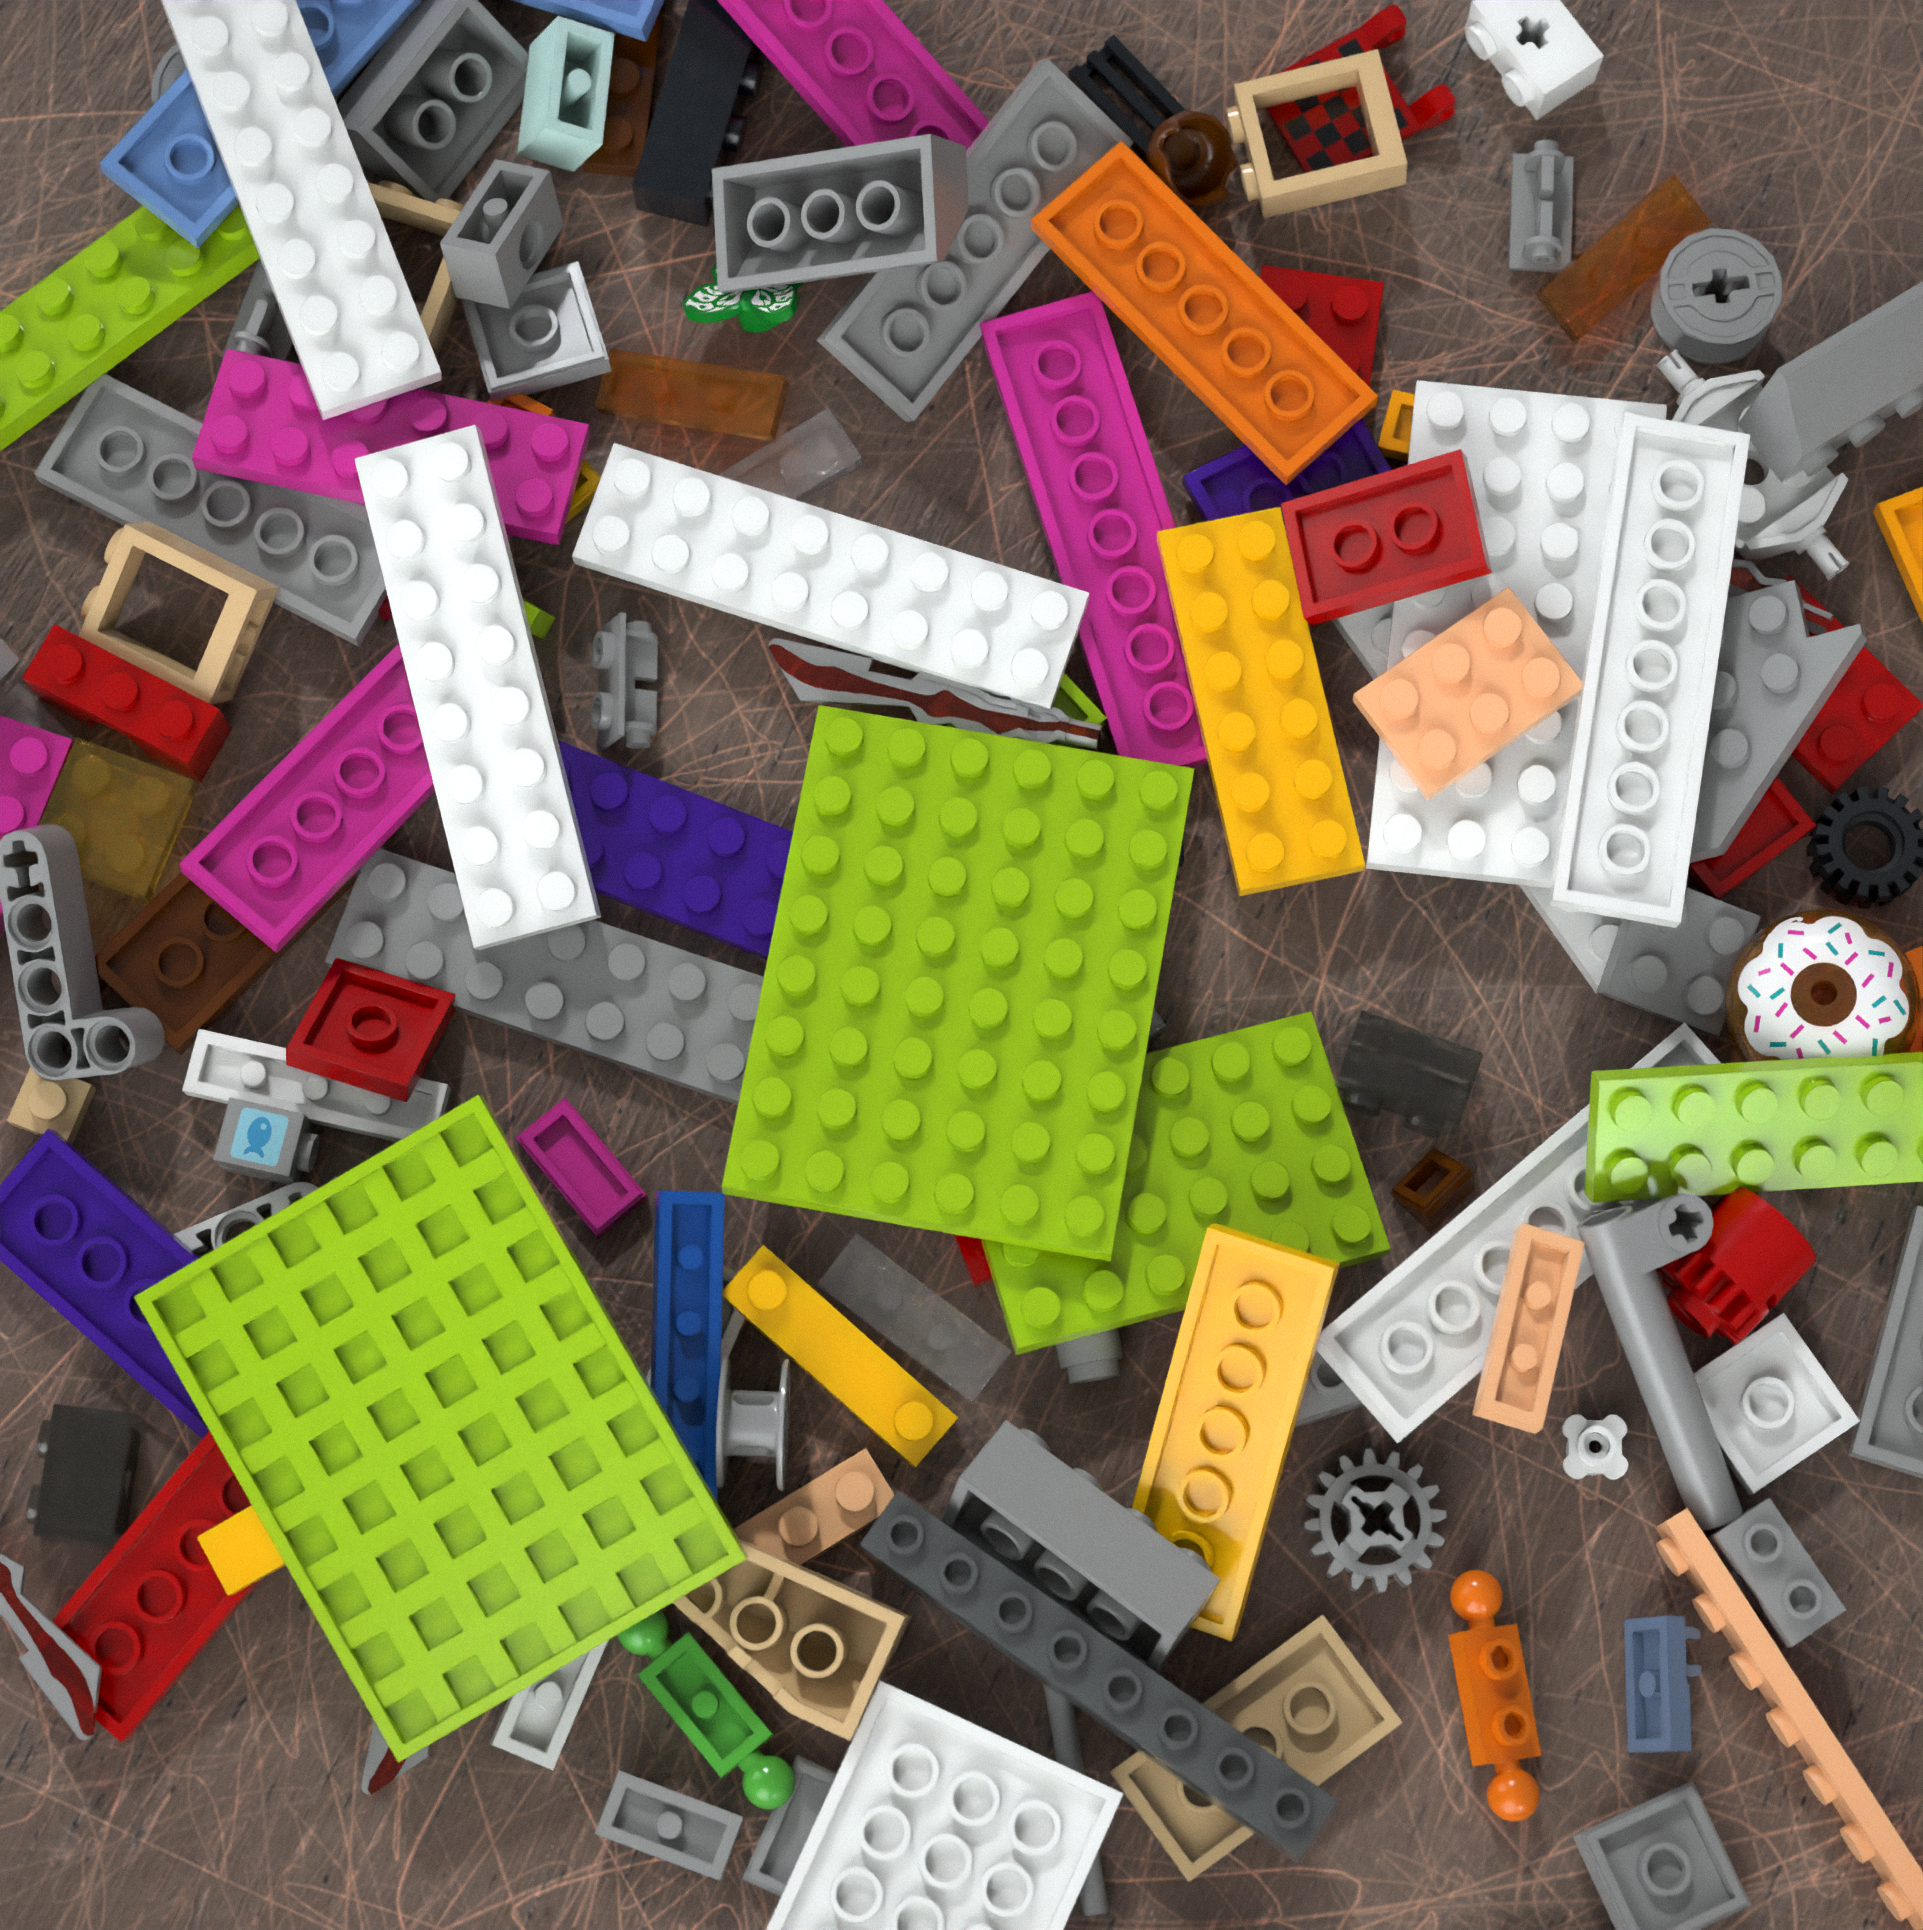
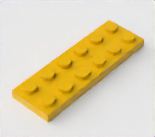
(1260, 702)
(1233, 1407)

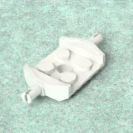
(1772, 513)

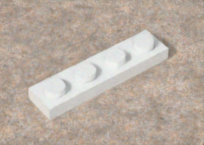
(258, 1073)

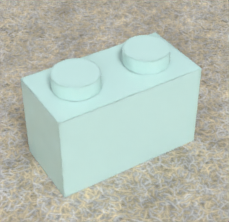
(566, 94)

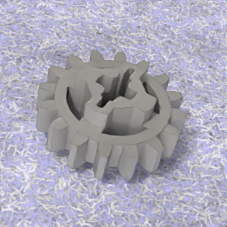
(1399, 1540)

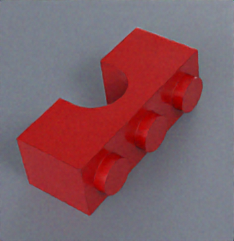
(137, 704)

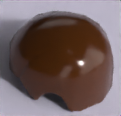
(1193, 157)

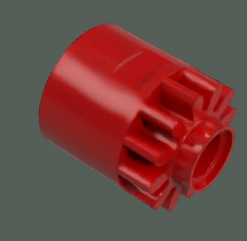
(1739, 1271)

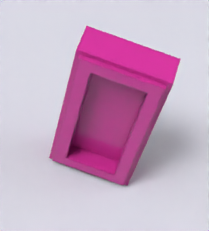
(581, 1168)

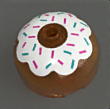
(1838, 953)

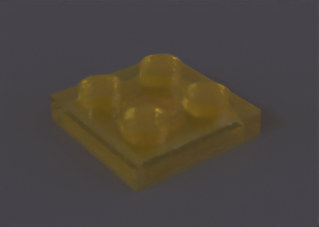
(119, 816)

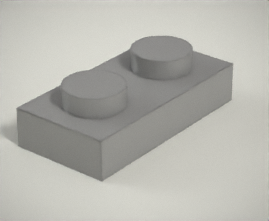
(669, 1825)

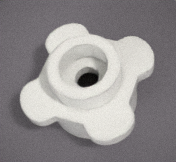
(1581, 1460)

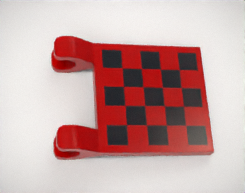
(1331, 125)

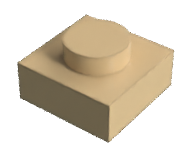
(51, 1105)

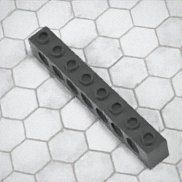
(1099, 1678)

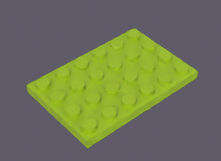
(1221, 1135)

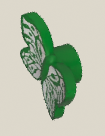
(754, 309)

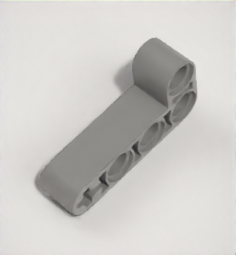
(68, 953)

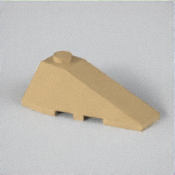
(800, 1636)

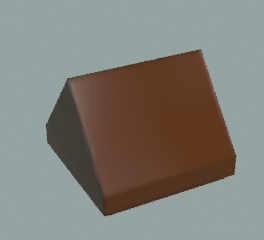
(1434, 1188)

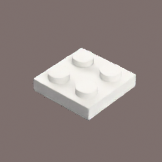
(1771, 1404)

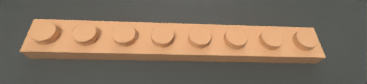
(1794, 1715)

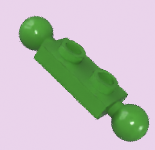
(709, 1710)

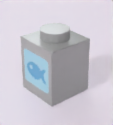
(266, 1142)

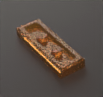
(1621, 258)
(693, 395)

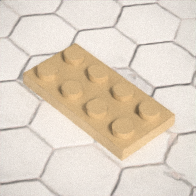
(1301, 1705)

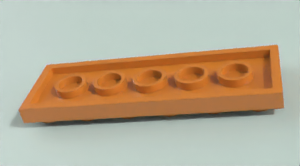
(1204, 312)

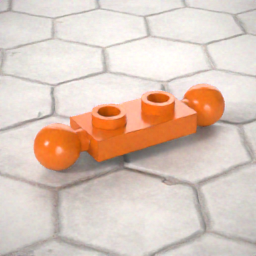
(1494, 1695)

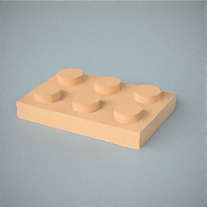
(1468, 693)

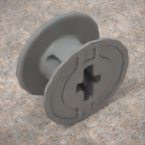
(1734, 269)
(752, 1424)

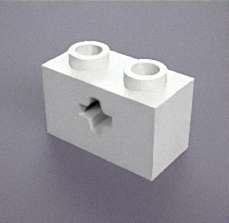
(1530, 75)

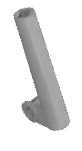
(1624, 1252)

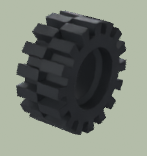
(1841, 873)

